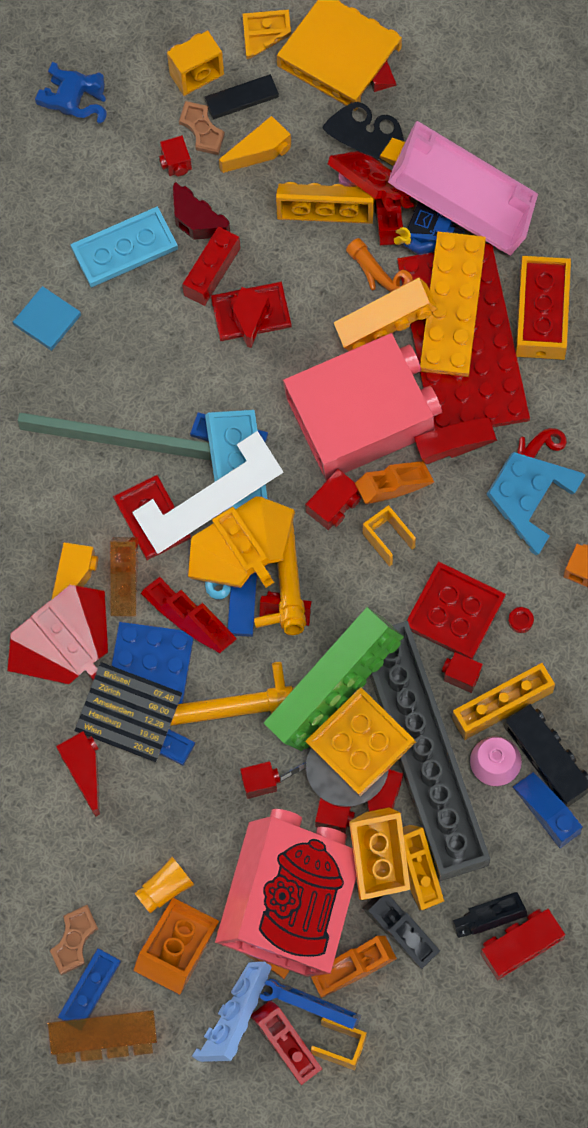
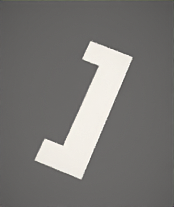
(242, 481)

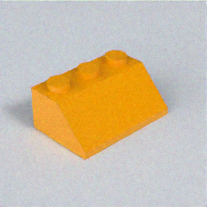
(379, 853)

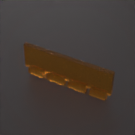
(102, 1032)

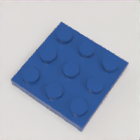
(154, 654)

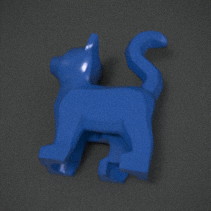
(69, 93)

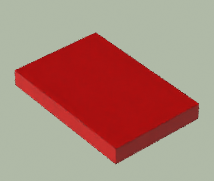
(275, 319)
(137, 496)

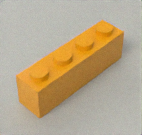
(386, 315)
(503, 701)

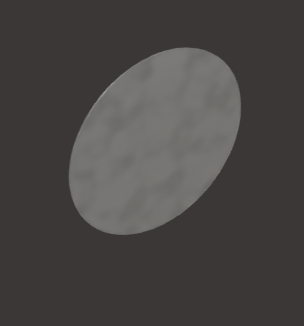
(332, 787)

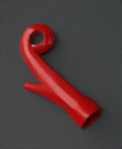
(543, 437)

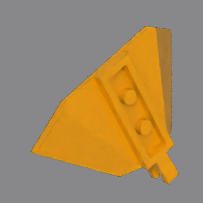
(241, 543)

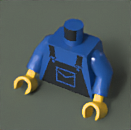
(423, 229)

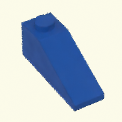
(548, 810)

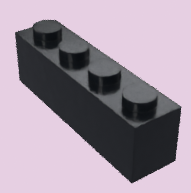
(547, 755)

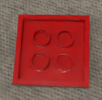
(455, 610)

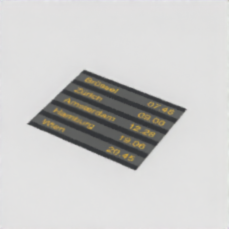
(128, 711)

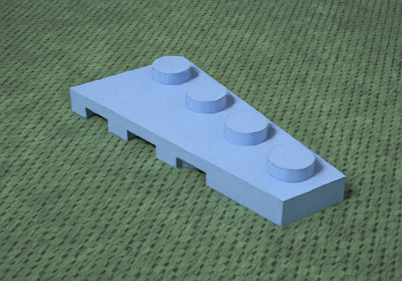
(224, 1038)

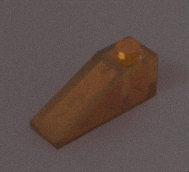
(124, 575)

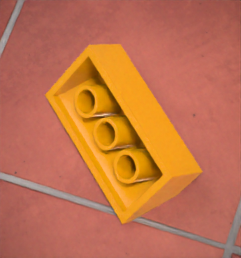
(324, 203)

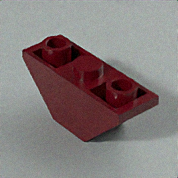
(195, 216)

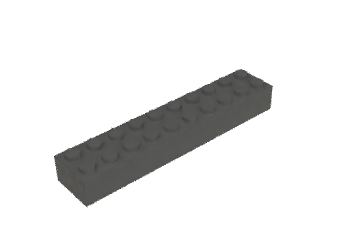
(430, 763)

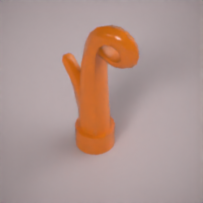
(359, 251)

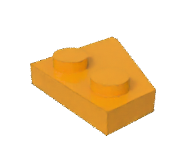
(265, 30)

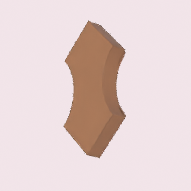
(207, 136)
(69, 951)

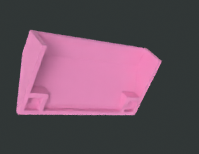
(464, 188)

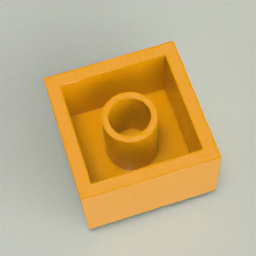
(195, 62)

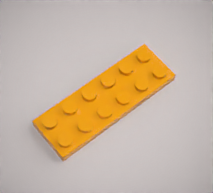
(456, 294)

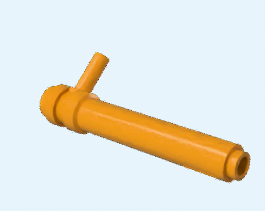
(291, 607)
(235, 705)

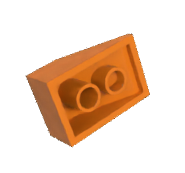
(175, 946)

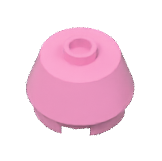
(495, 761)

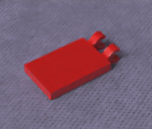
(370, 177)

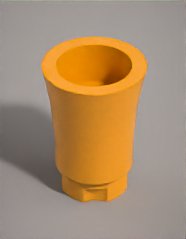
(164, 886)

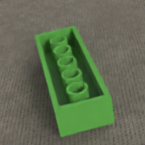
(334, 678)

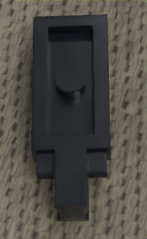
(490, 915)

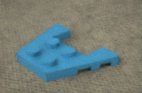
(522, 487)

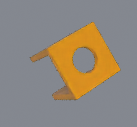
(381, 517)
(356, 1033)

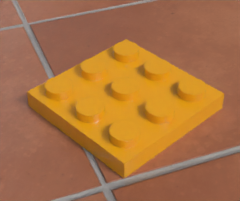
(360, 741)

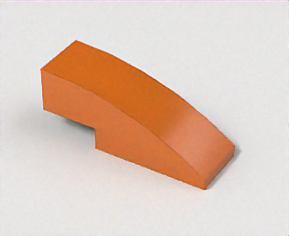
(393, 481)
(355, 965)

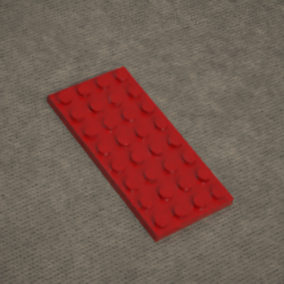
(494, 373)

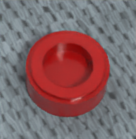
(521, 620)

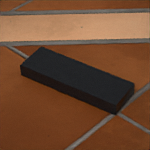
(241, 96)

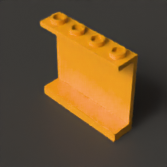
(338, 50)

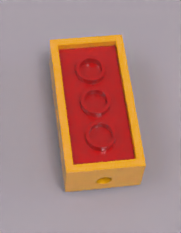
(543, 307)

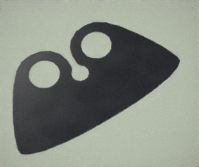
(354, 133)

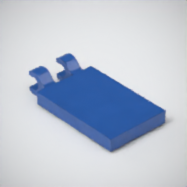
(311, 1003)

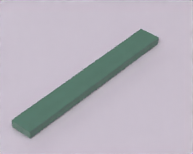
(114, 436)

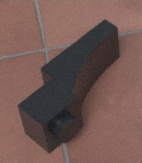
(401, 929)

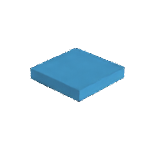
(46, 318)

